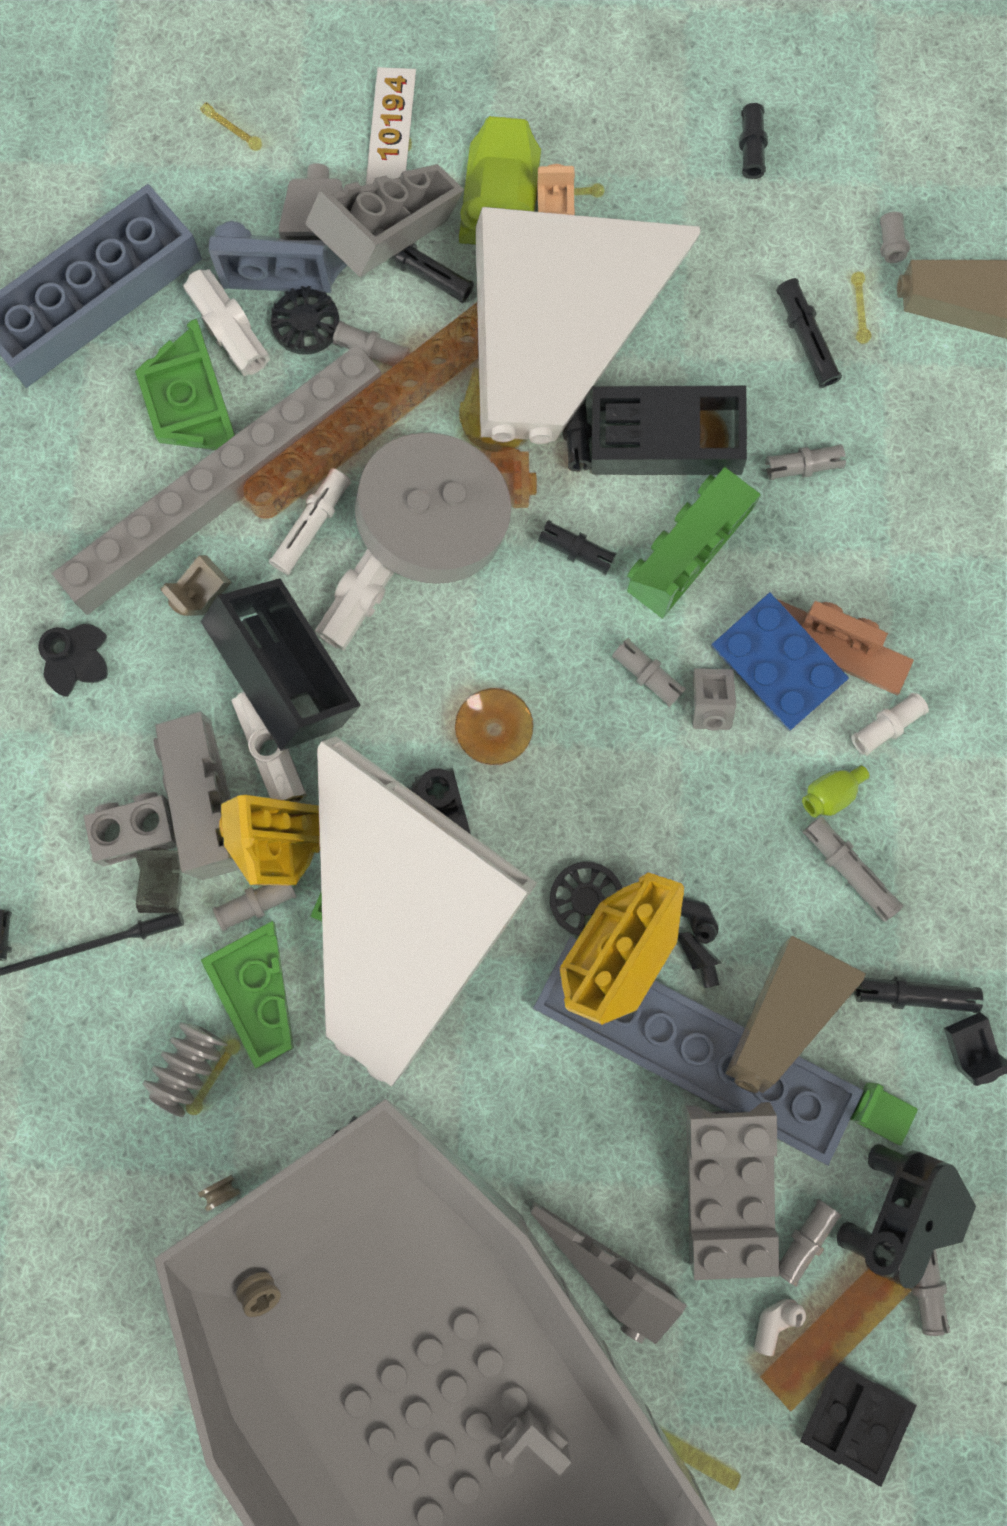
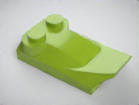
(499, 172)

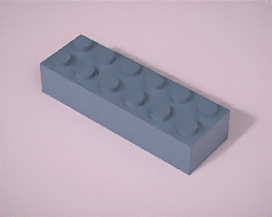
(92, 283)

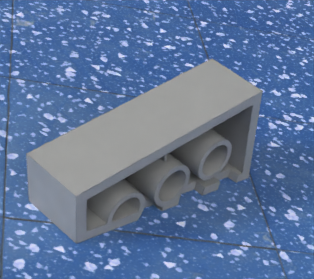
(384, 217)
(195, 793)

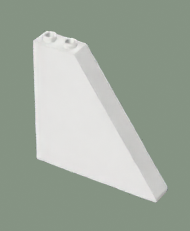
(558, 309)
(402, 910)

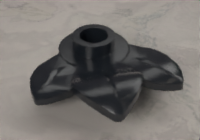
(78, 659)

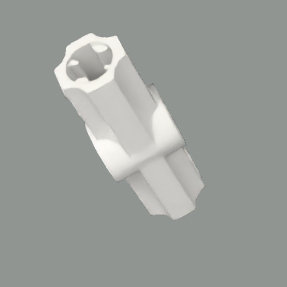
(226, 321)
(354, 601)
(277, 769)

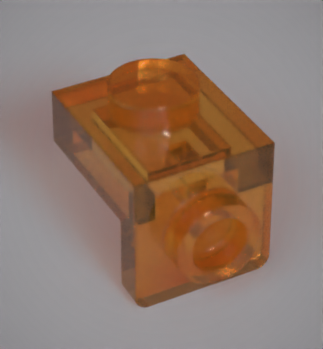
(524, 482)

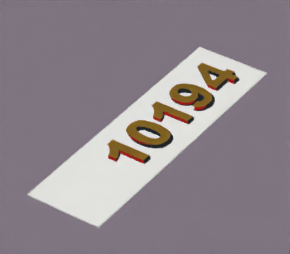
(390, 123)

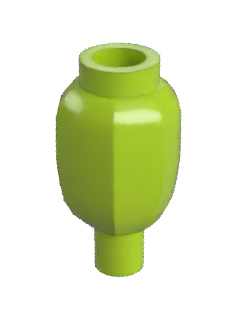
(833, 791)

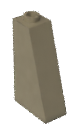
(958, 293)
(790, 1011)

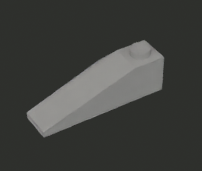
(630, 1293)

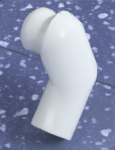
(774, 1320)

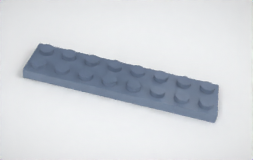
(694, 1050)

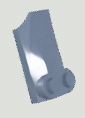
(271, 262)

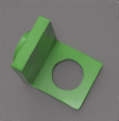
(883, 1113)

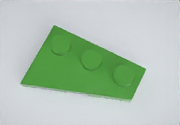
(254, 993)

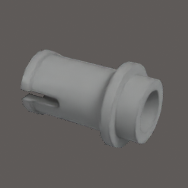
(893, 237)

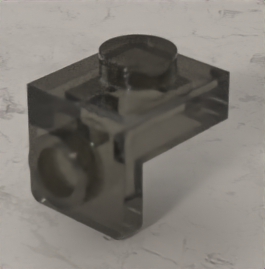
(158, 881)

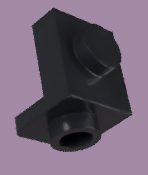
(975, 1050)

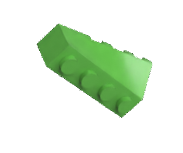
(693, 541)

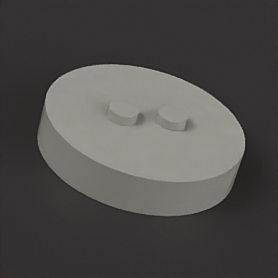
(432, 507)

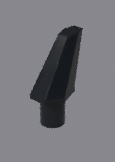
(700, 958)

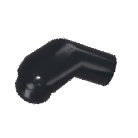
(700, 919)

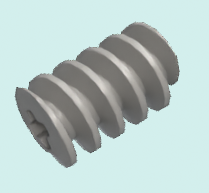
(183, 1068)

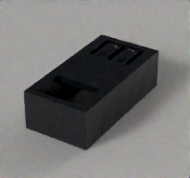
(666, 430)
(279, 660)

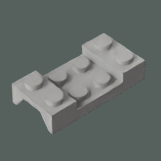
(732, 1193)

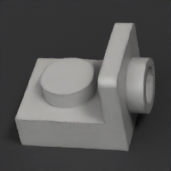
(714, 699)

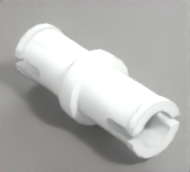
(890, 723)

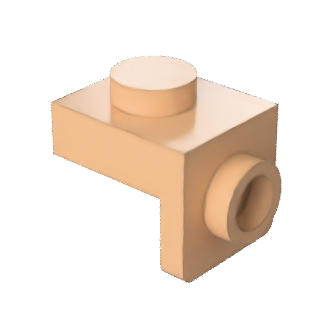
(556, 189)

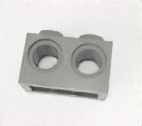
(132, 834)

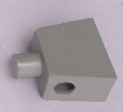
(300, 199)

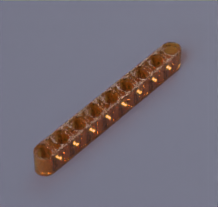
(360, 411)

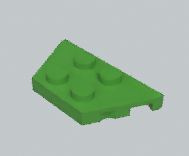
(185, 394)

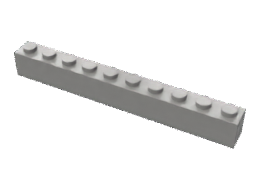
(209, 486)

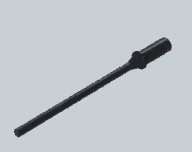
(139, 930)

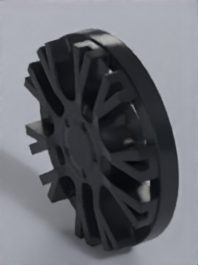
(304, 320)
(584, 897)

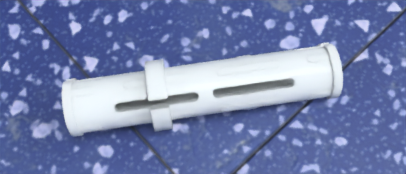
(318, 509)

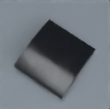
(858, 1423)

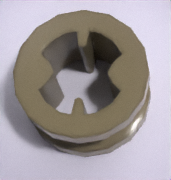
(219, 1193)
(258, 1294)

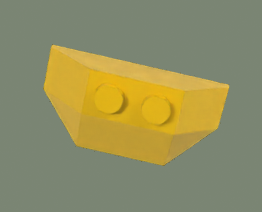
(270, 838)
(622, 949)

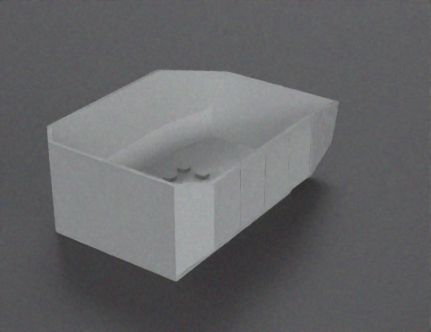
(403, 1353)

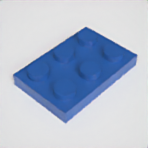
(779, 661)

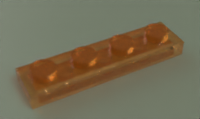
(832, 1337)

